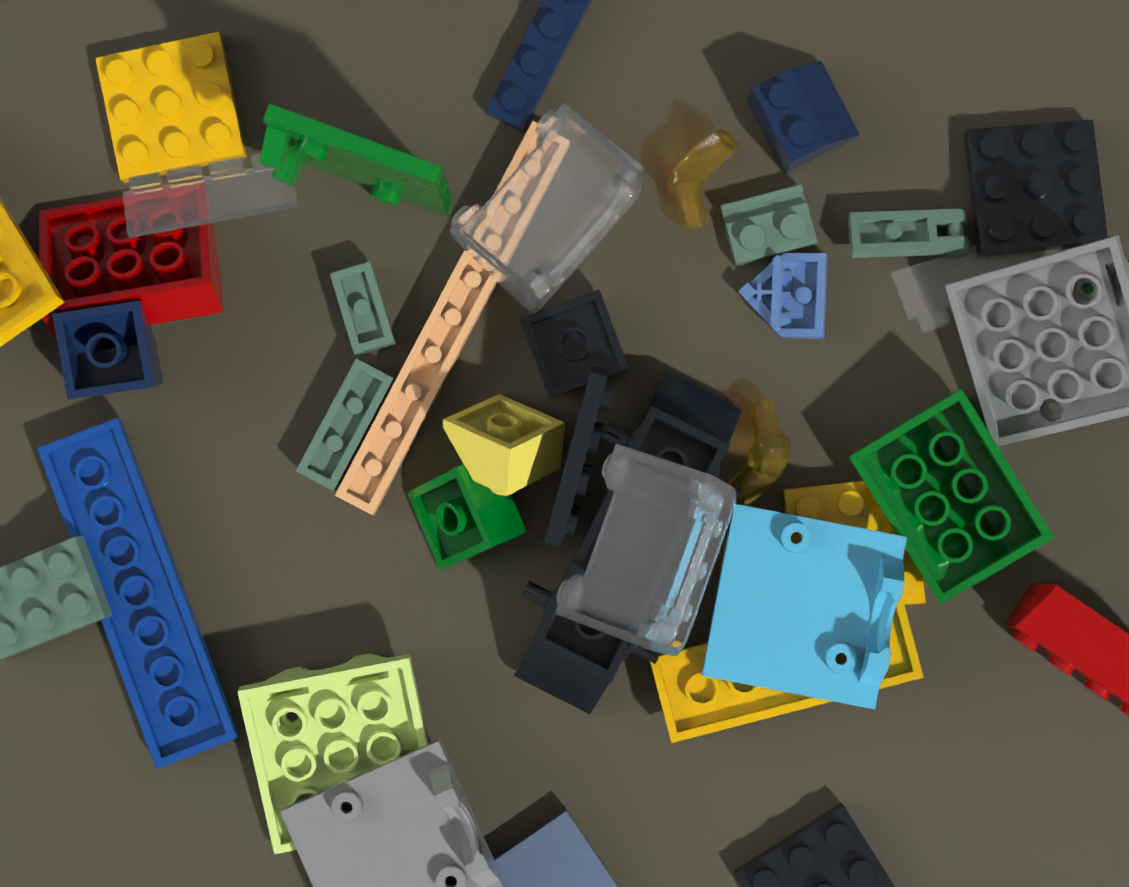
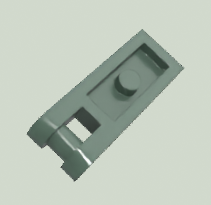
(908, 233)

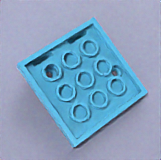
(796, 606)

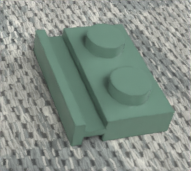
(768, 225)

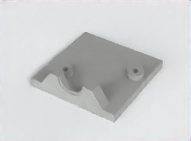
(1046, 341)
(403, 829)

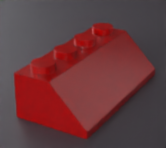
(1074, 639)

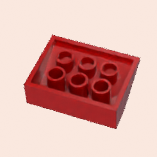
(99, 265)

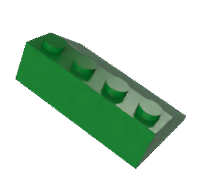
(951, 496)

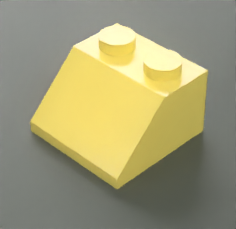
(506, 443)

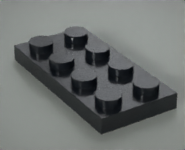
(576, 472)

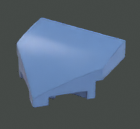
(792, 294)

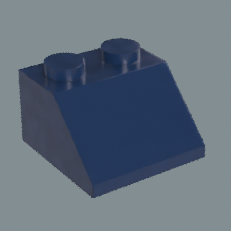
(801, 114)
(107, 350)

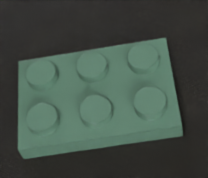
(49, 596)

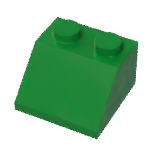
(463, 516)

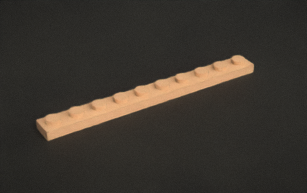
(423, 372)

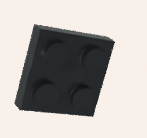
(573, 340)

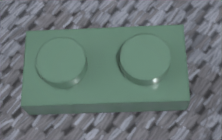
(362, 308)

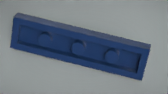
(536, 61)

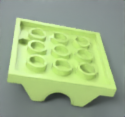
(345, 726)

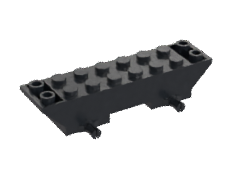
(576, 659)

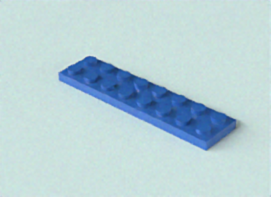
(152, 617)

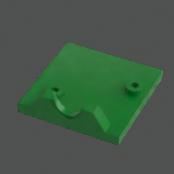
(391, 174)

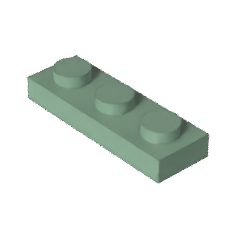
(345, 425)

